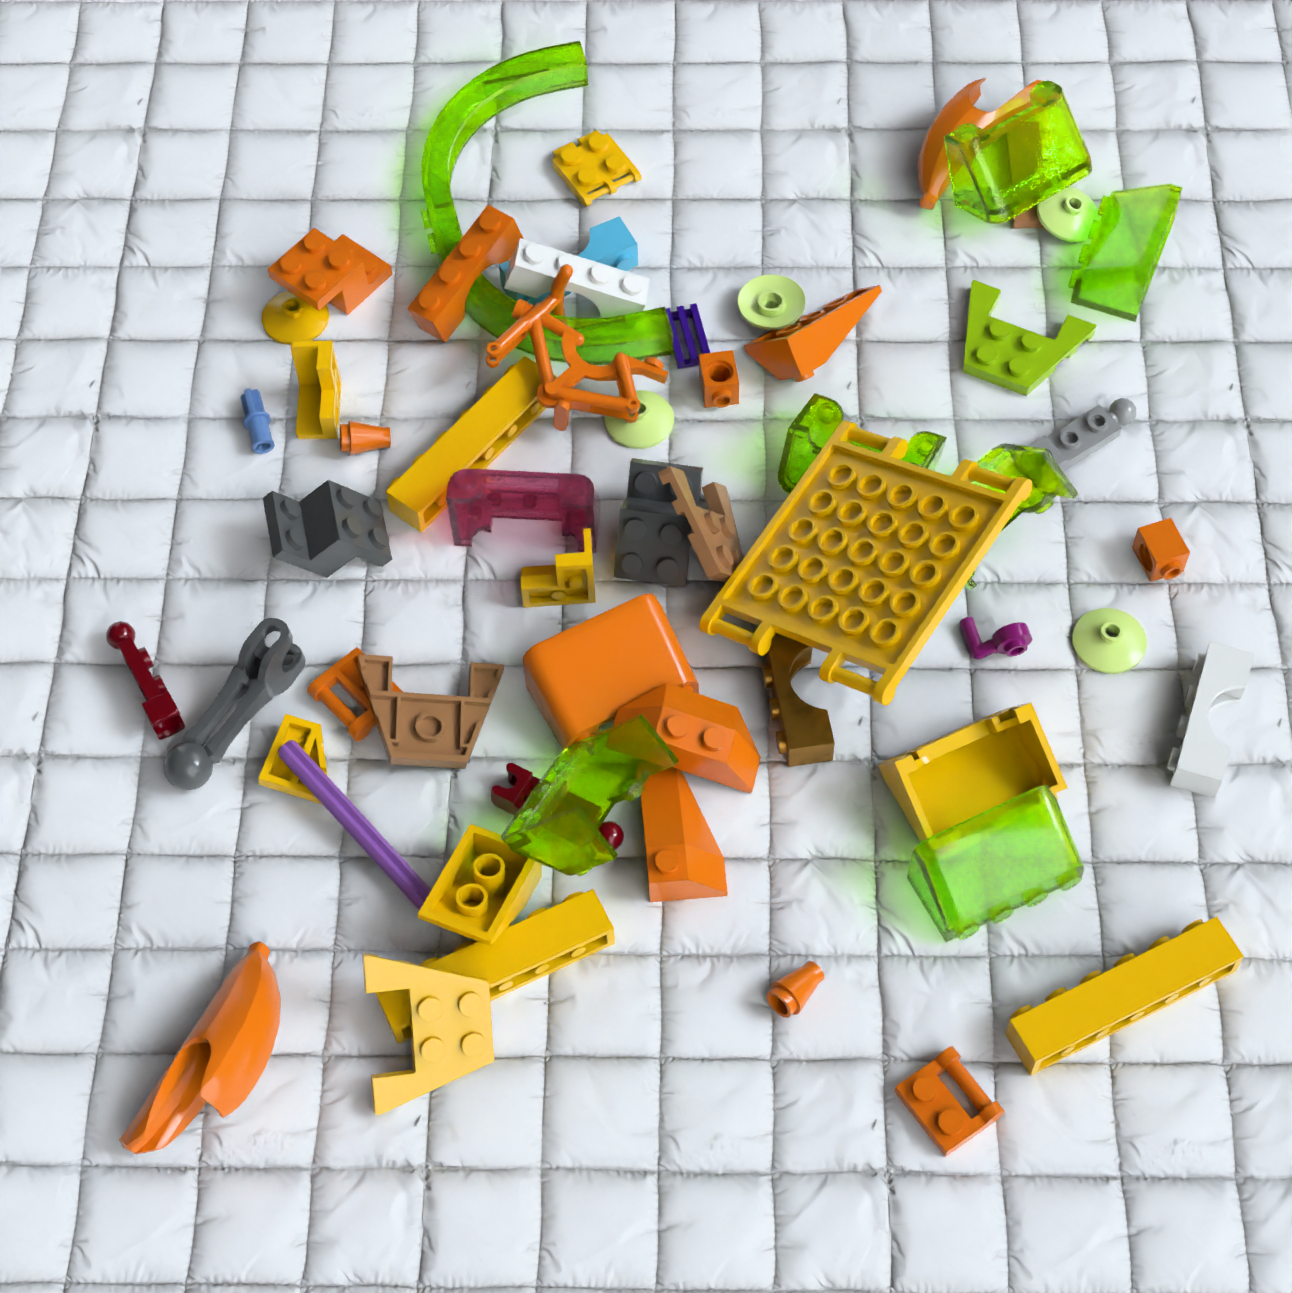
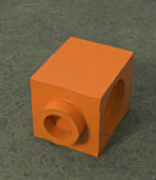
(718, 379)
(1161, 550)

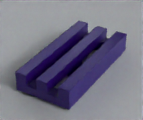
(682, 315)

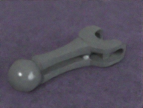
(256, 675)

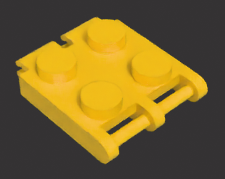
(593, 165)

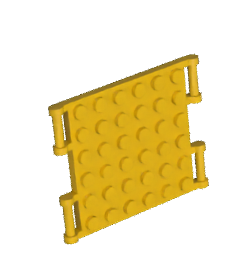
(865, 558)

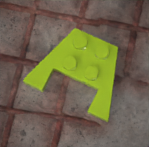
(1012, 354)

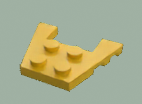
(446, 1025)

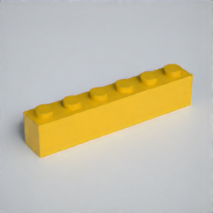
(469, 444)
(520, 954)
(1122, 994)

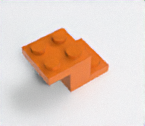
(330, 271)

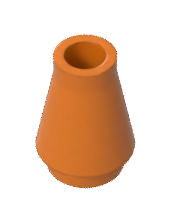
(363, 437)
(792, 991)

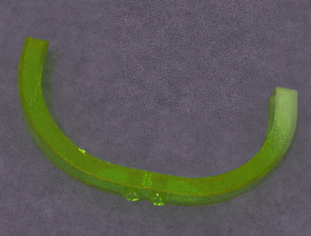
(476, 103)

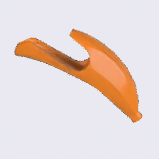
(960, 110)
(218, 1058)

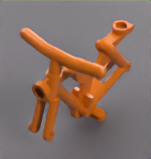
(560, 392)

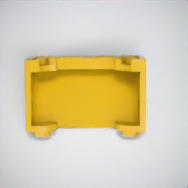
(972, 770)

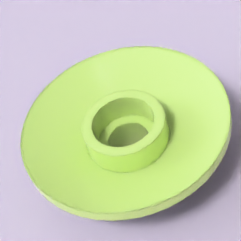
(1068, 214)
(771, 292)
(651, 426)
(1104, 652)

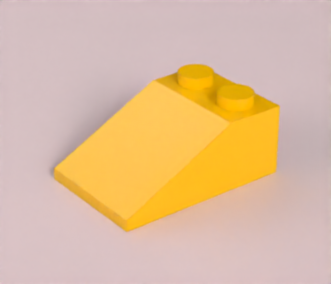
(481, 887)

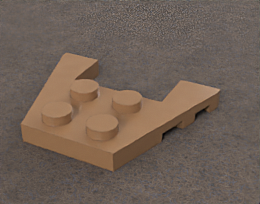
(713, 531)
(428, 727)

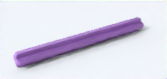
(355, 823)

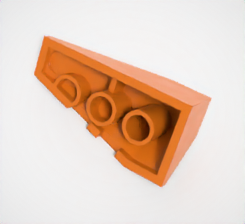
(814, 337)
(679, 845)

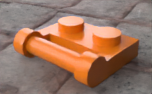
(348, 677)
(939, 1110)

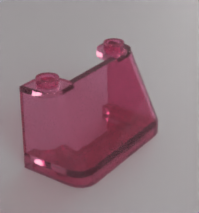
(485, 494)

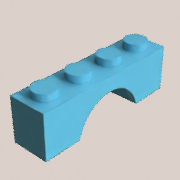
(608, 244)

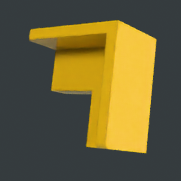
(318, 389)
(561, 584)

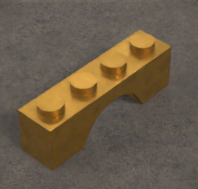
(804, 729)

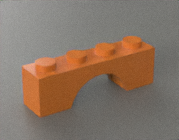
(442, 300)

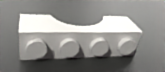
(609, 288)
(1202, 756)

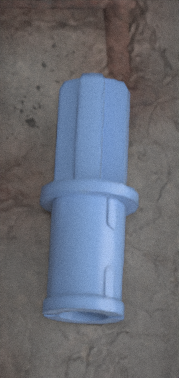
(257, 421)

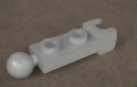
(1087, 433)

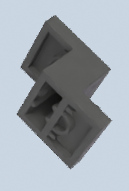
(326, 529)
(650, 533)

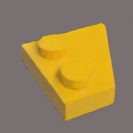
(276, 773)

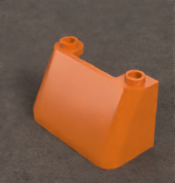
(602, 666)

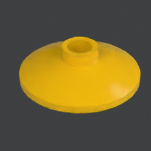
(287, 325)

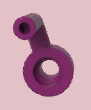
(1007, 640)

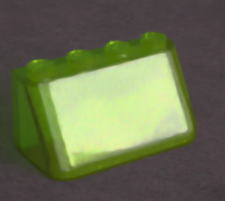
(1124, 249)
(995, 864)

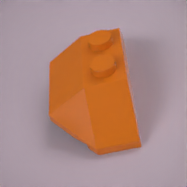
(701, 733)

